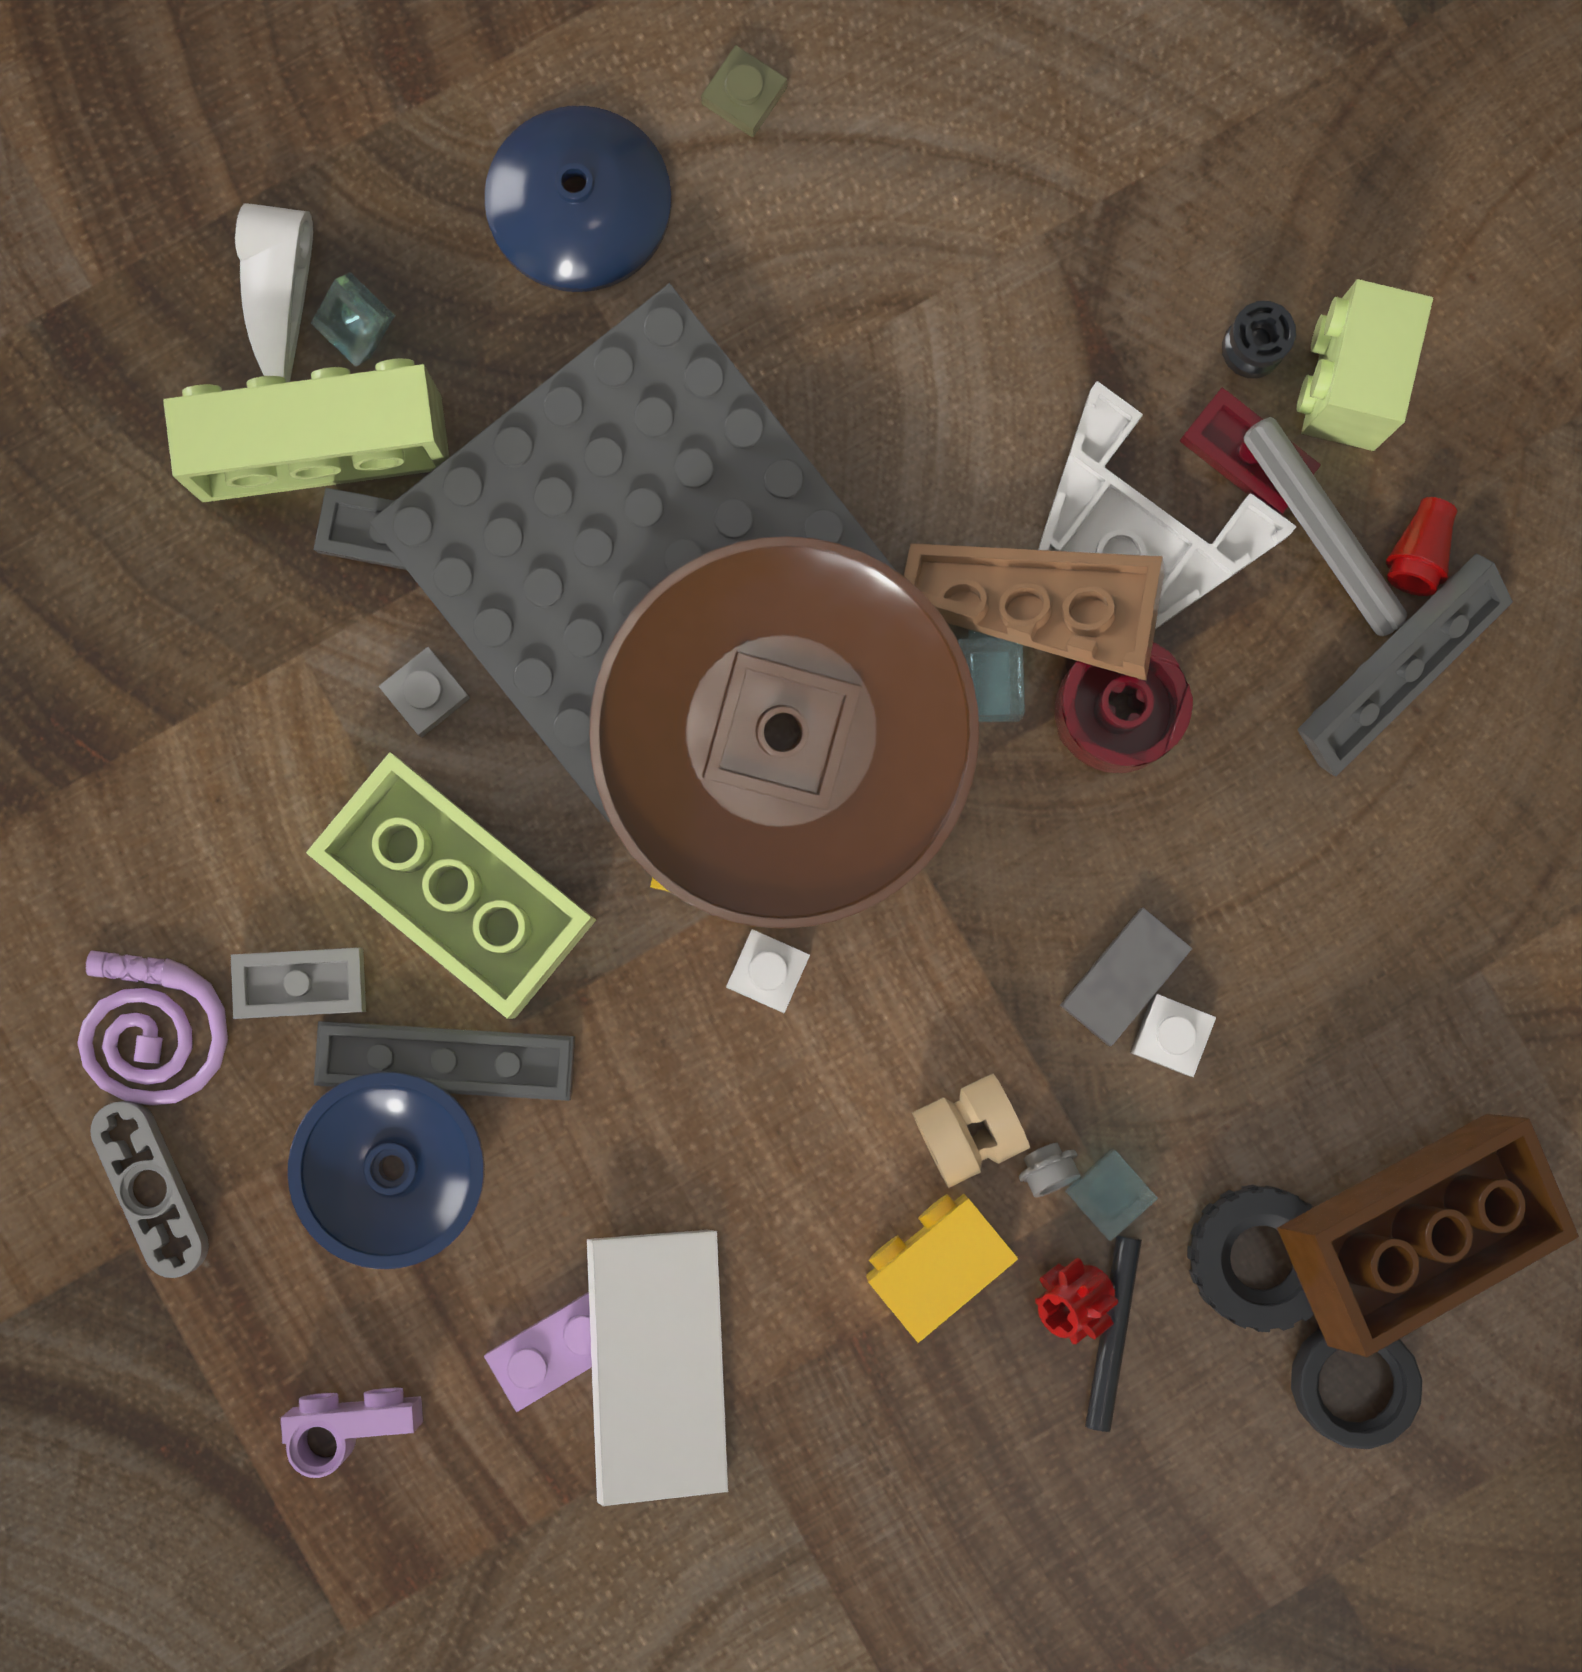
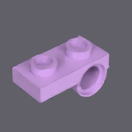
(379, 1414)

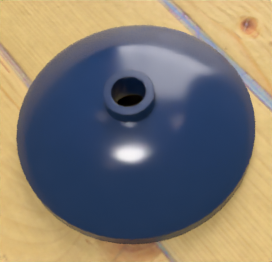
(584, 236)
(341, 1181)

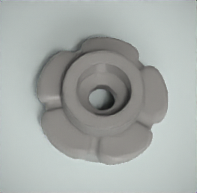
(1049, 1169)

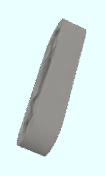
(122, 1182)

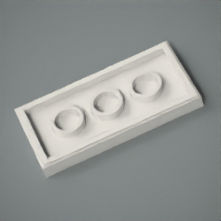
(657, 1366)

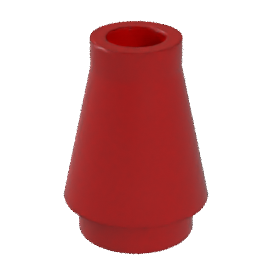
(1423, 551)

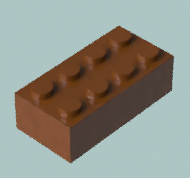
(1428, 1233)

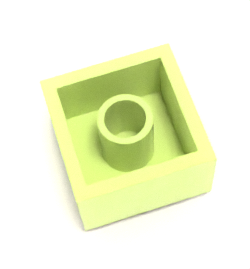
(1364, 365)

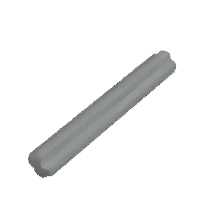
(1325, 526)

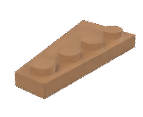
(1054, 601)

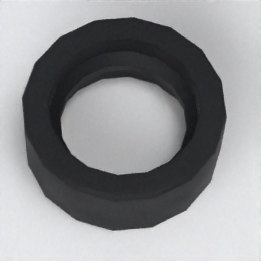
(1369, 1433)

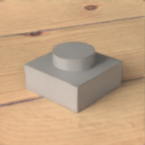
(424, 692)

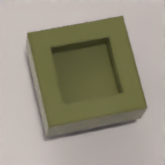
(744, 91)

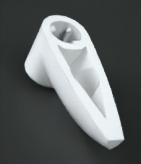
(274, 271)

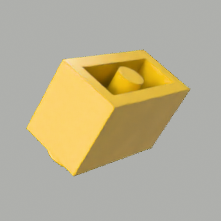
(939, 1265)

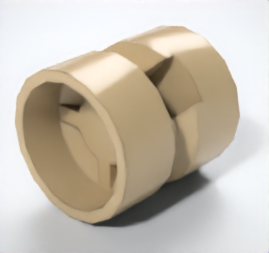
(949, 1140)

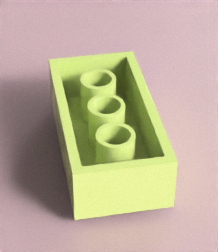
(306, 431)
(451, 886)

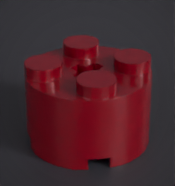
(1116, 745)

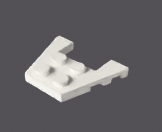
(1107, 516)

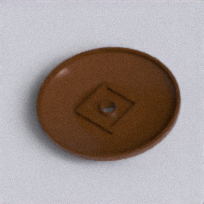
(878, 745)

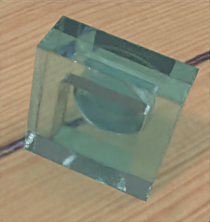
(352, 319)
(1111, 1194)

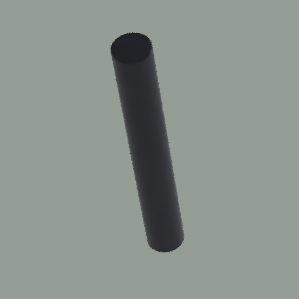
(1113, 1339)

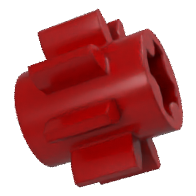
(1076, 1301)

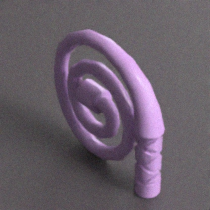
(149, 1045)

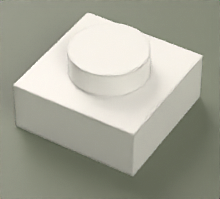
(768, 971)
(1173, 1035)

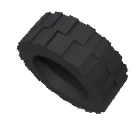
(1212, 1266)

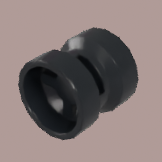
(1249, 350)

